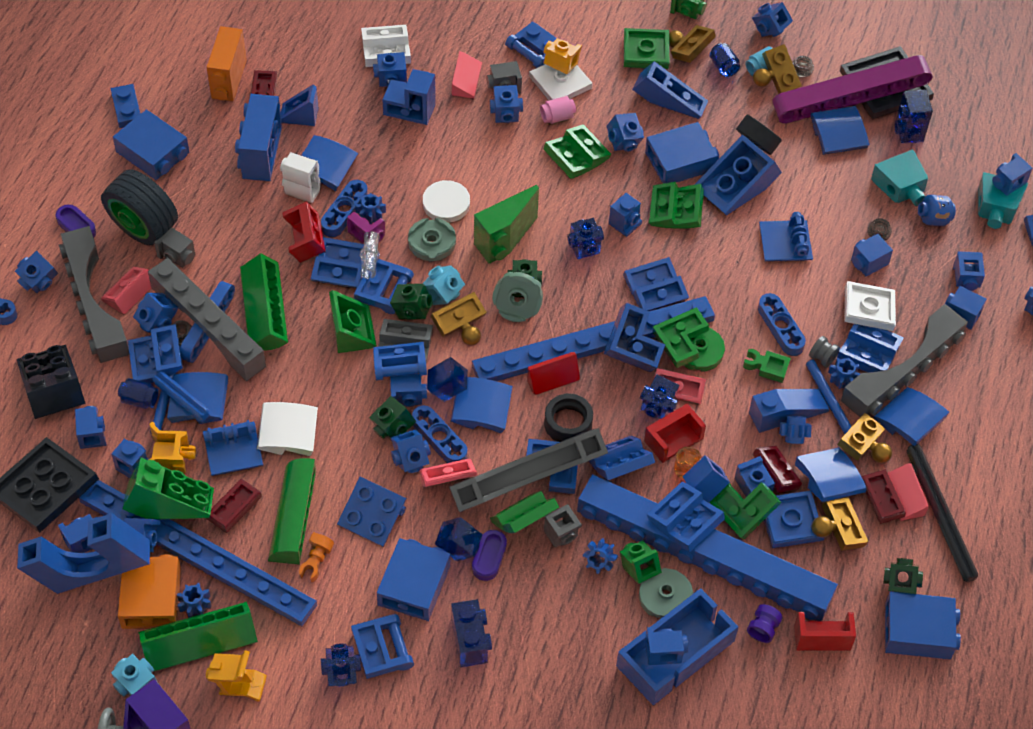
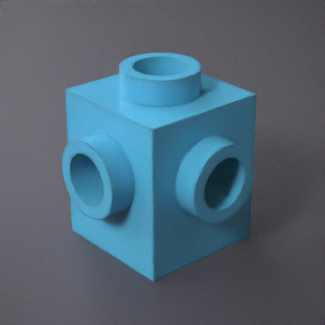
(444, 284)
(132, 675)

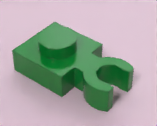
(771, 366)

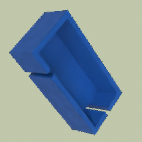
(704, 638)

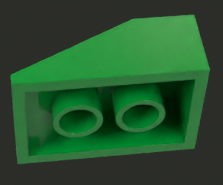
(505, 223)

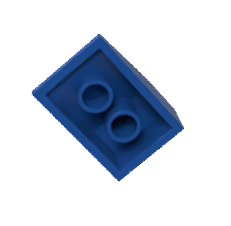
(738, 176)

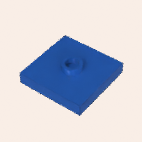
(792, 520)

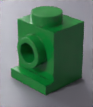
(689, 8)
(637, 554)

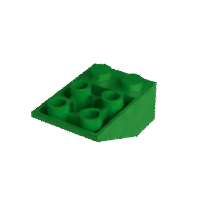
(166, 493)

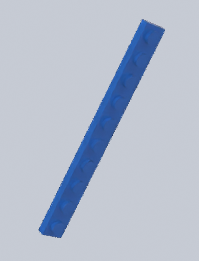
(583, 343)
(210, 558)

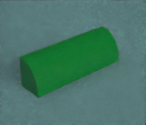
(264, 302)
(293, 511)
(198, 636)

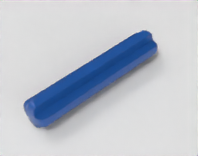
(181, 396)

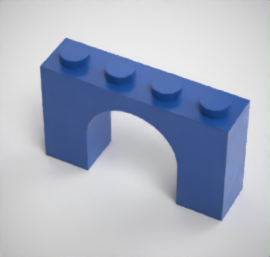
(116, 551)

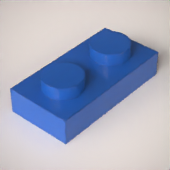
(125, 104)

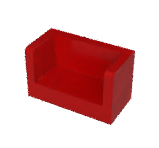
(306, 231)
(674, 432)
(824, 634)

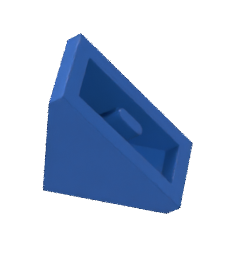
(301, 108)

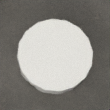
(446, 201)

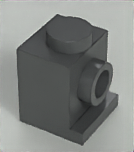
(504, 75)
(175, 247)
(564, 530)

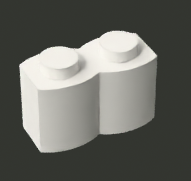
(300, 177)

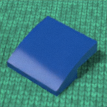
(840, 130)
(333, 159)
(338, 264)
(655, 285)
(870, 348)
(155, 354)
(205, 387)
(482, 405)
(911, 415)
(622, 457)
(831, 474)
(685, 516)

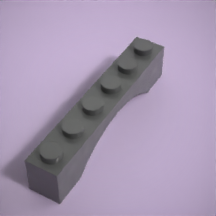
(106, 330)
(236, 346)
(872, 389)
(528, 469)

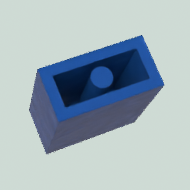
(151, 144)
(681, 153)
(413, 579)
(921, 625)

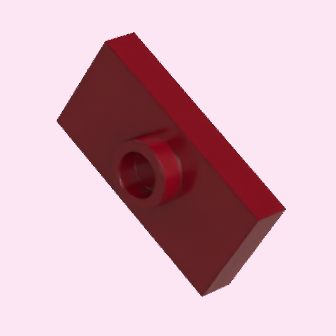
(264, 82)
(778, 468)
(883, 497)
(234, 505)

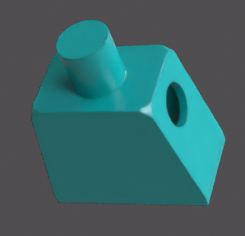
(901, 177)
(995, 204)

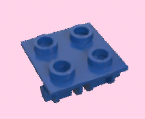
(786, 239)
(232, 448)
(372, 511)

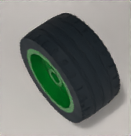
(139, 207)

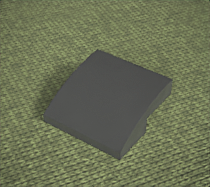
(402, 332)

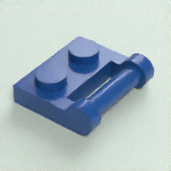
(535, 38)
(372, 290)
(399, 360)
(373, 649)

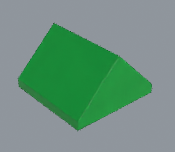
(351, 323)

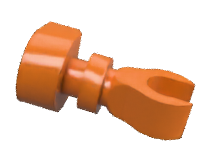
(320, 544)

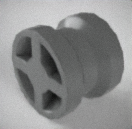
(824, 351)

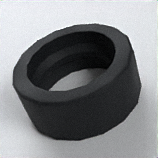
(759, 134)
(570, 402)

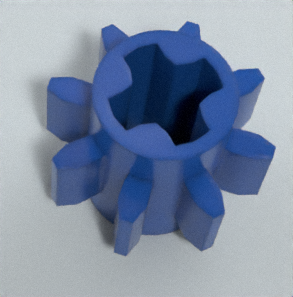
(371, 207)
(843, 372)
(795, 429)
(594, 560)
(194, 600)

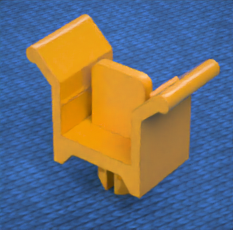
(171, 448)
(233, 679)

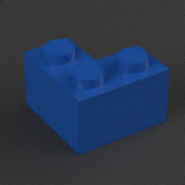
(411, 100)
(629, 344)

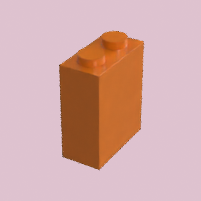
(226, 63)
(150, 594)

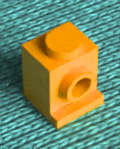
(561, 55)

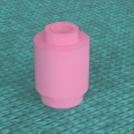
(557, 110)

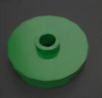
(710, 354)

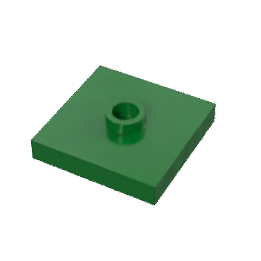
(645, 47)

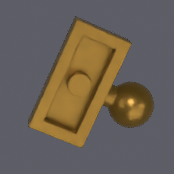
(691, 45)
(779, 70)
(460, 315)
(863, 437)
(843, 522)

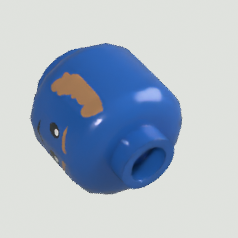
(936, 210)

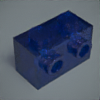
(913, 116)
(469, 633)

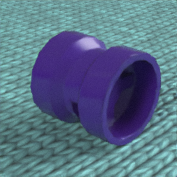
(765, 622)

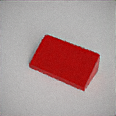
(553, 373)

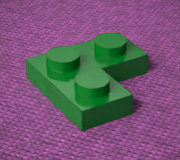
(677, 334)
(746, 513)

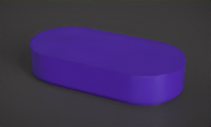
(72, 218)
(490, 555)

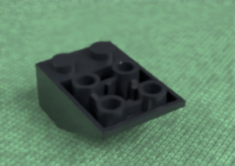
(50, 381)

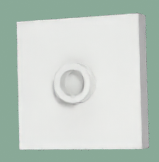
(558, 84)
(870, 306)

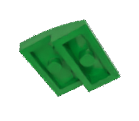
(577, 151)
(676, 206)
(524, 512)

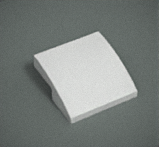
(385, 40)
(287, 428)

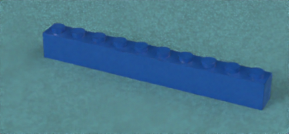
(715, 554)

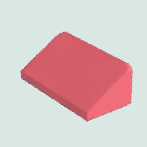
(466, 76)
(128, 290)
(690, 387)
(447, 472)
(909, 492)

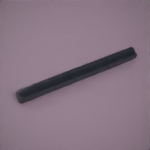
(942, 513)

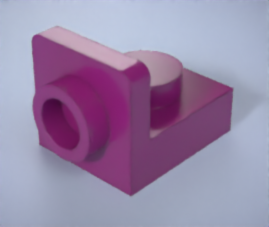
(359, 226)

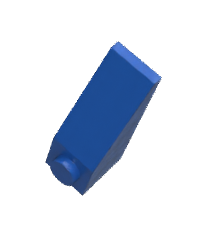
(668, 91)
(775, 405)

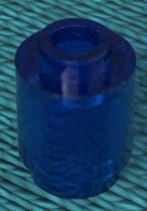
(725, 59)
(138, 393)

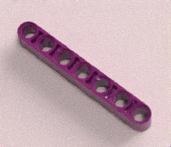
(852, 88)

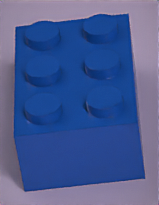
(259, 137)

